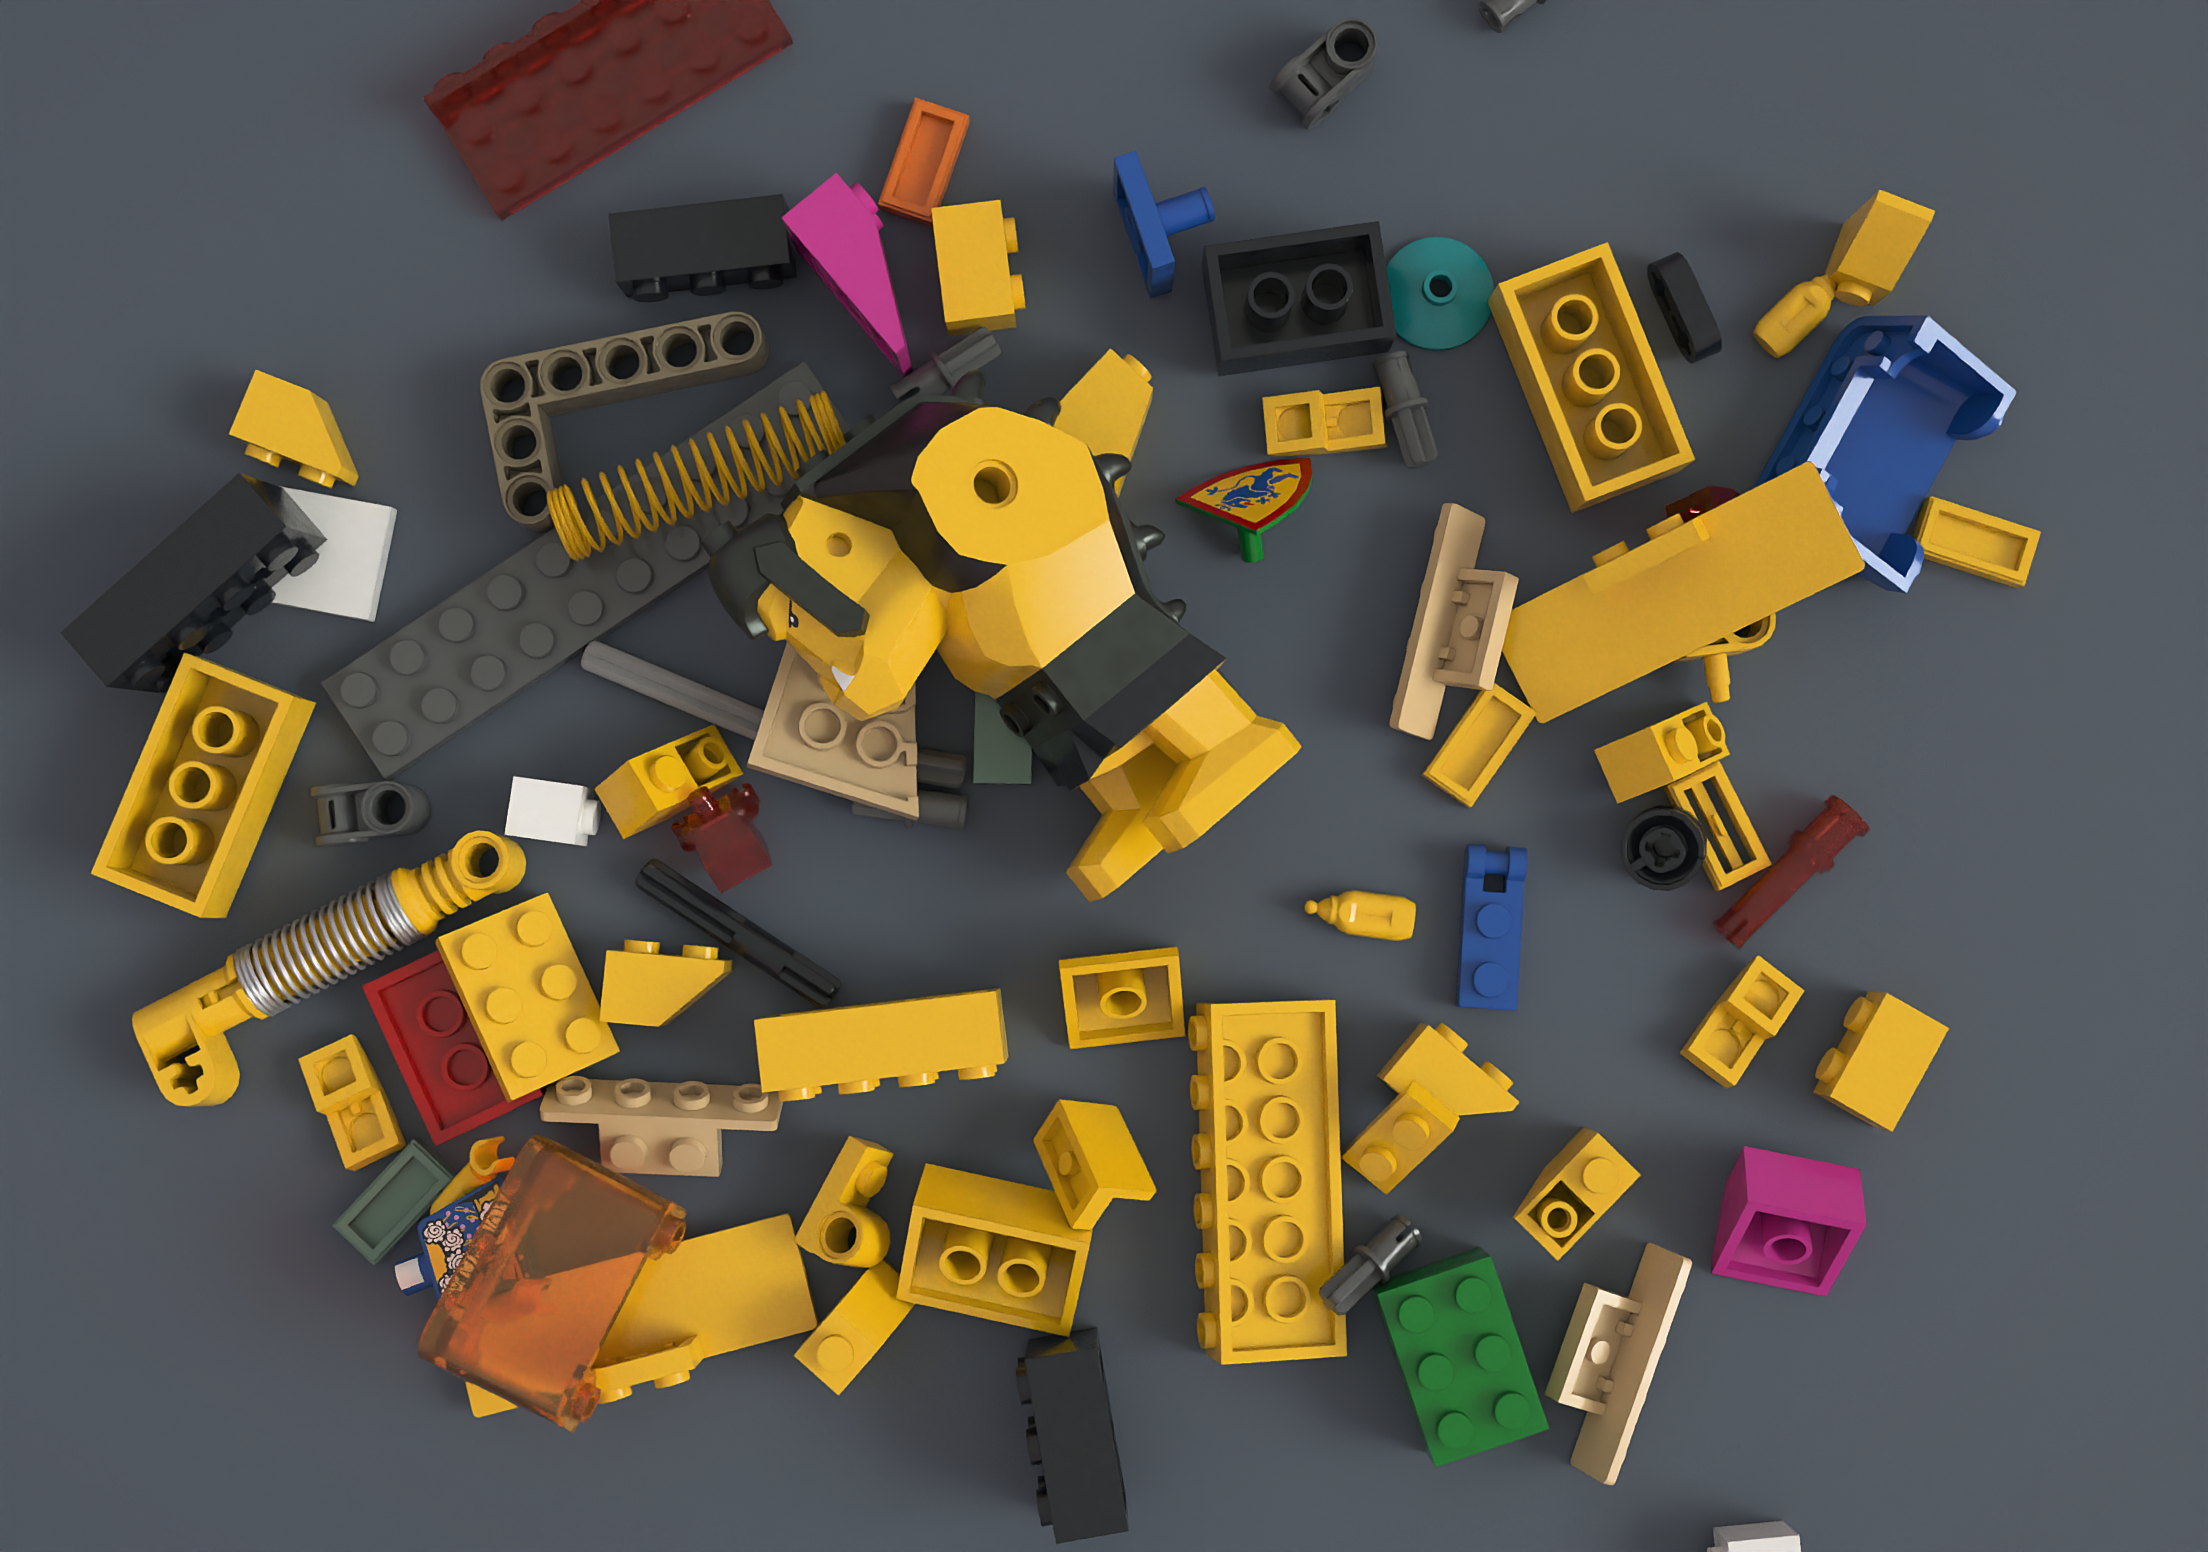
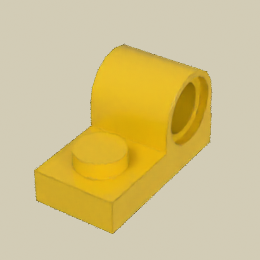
(842, 1205)

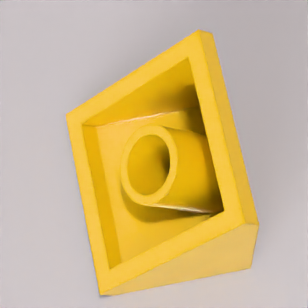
(1122, 997)

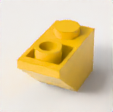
(292, 425)
(1662, 752)
(659, 781)
(654, 986)
(1441, 1068)
(1574, 1192)

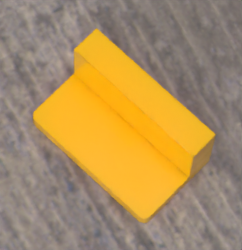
(1091, 1160)

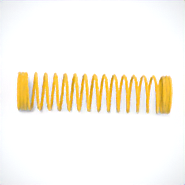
(577, 538)

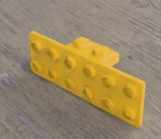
(1679, 591)
(696, 1304)

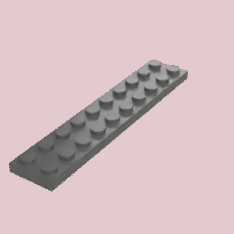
(546, 607)

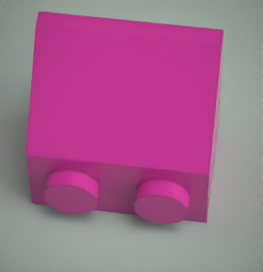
(1788, 1221)

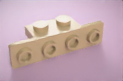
(1455, 626)
(661, 1124)
(1613, 1356)

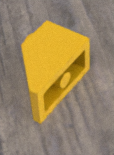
(1876, 248)
(855, 1328)

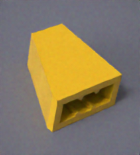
(1108, 407)

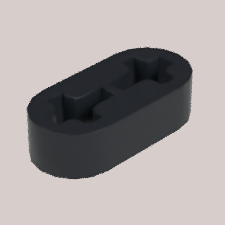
(1684, 307)

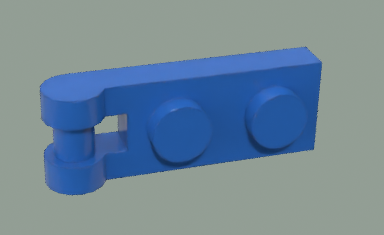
(1490, 929)

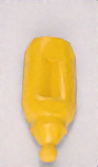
(1795, 316)
(1367, 914)

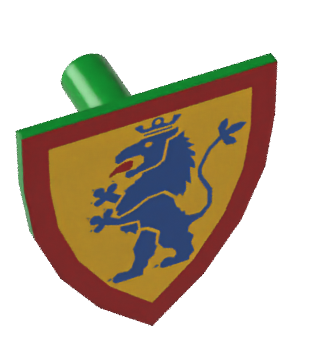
(1252, 499)

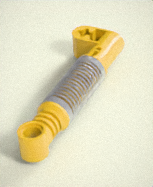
(266, 978)

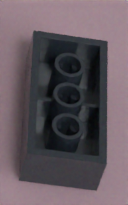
(196, 586)

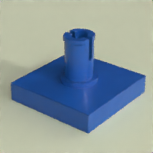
(1152, 222)

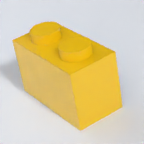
(975, 267)
(1879, 1059)

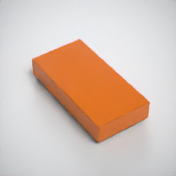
(923, 161)

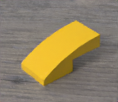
(1325, 422)
(1741, 1021)
(354, 1102)

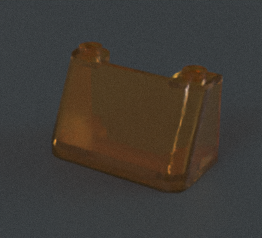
(548, 1281)

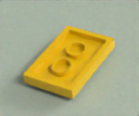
(527, 996)

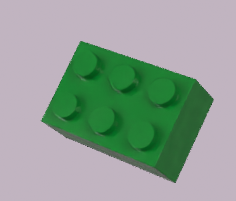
(1459, 1356)

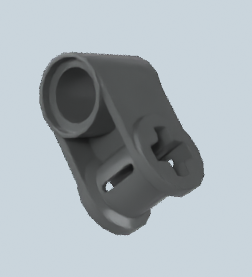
(1319, 78)
(359, 812)

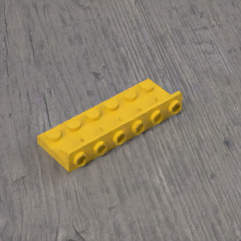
(1267, 1179)

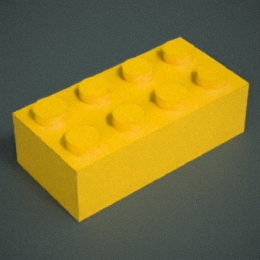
(1590, 377)
(203, 788)
(879, 1041)

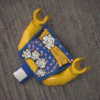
(454, 1220)

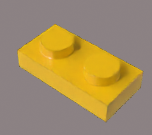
(1400, 1137)

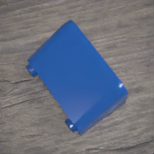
(1882, 428)

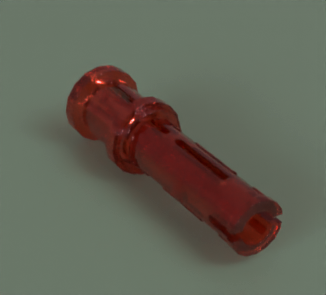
(1808, 853)

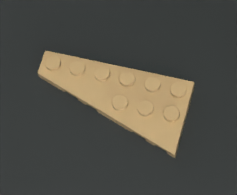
(830, 750)

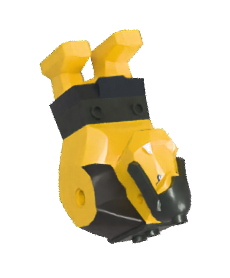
(1033, 588)

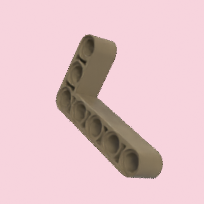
(599, 388)

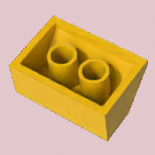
(993, 1251)

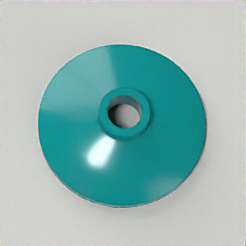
(1431, 320)

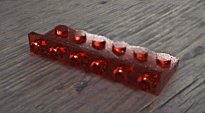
(593, 85)

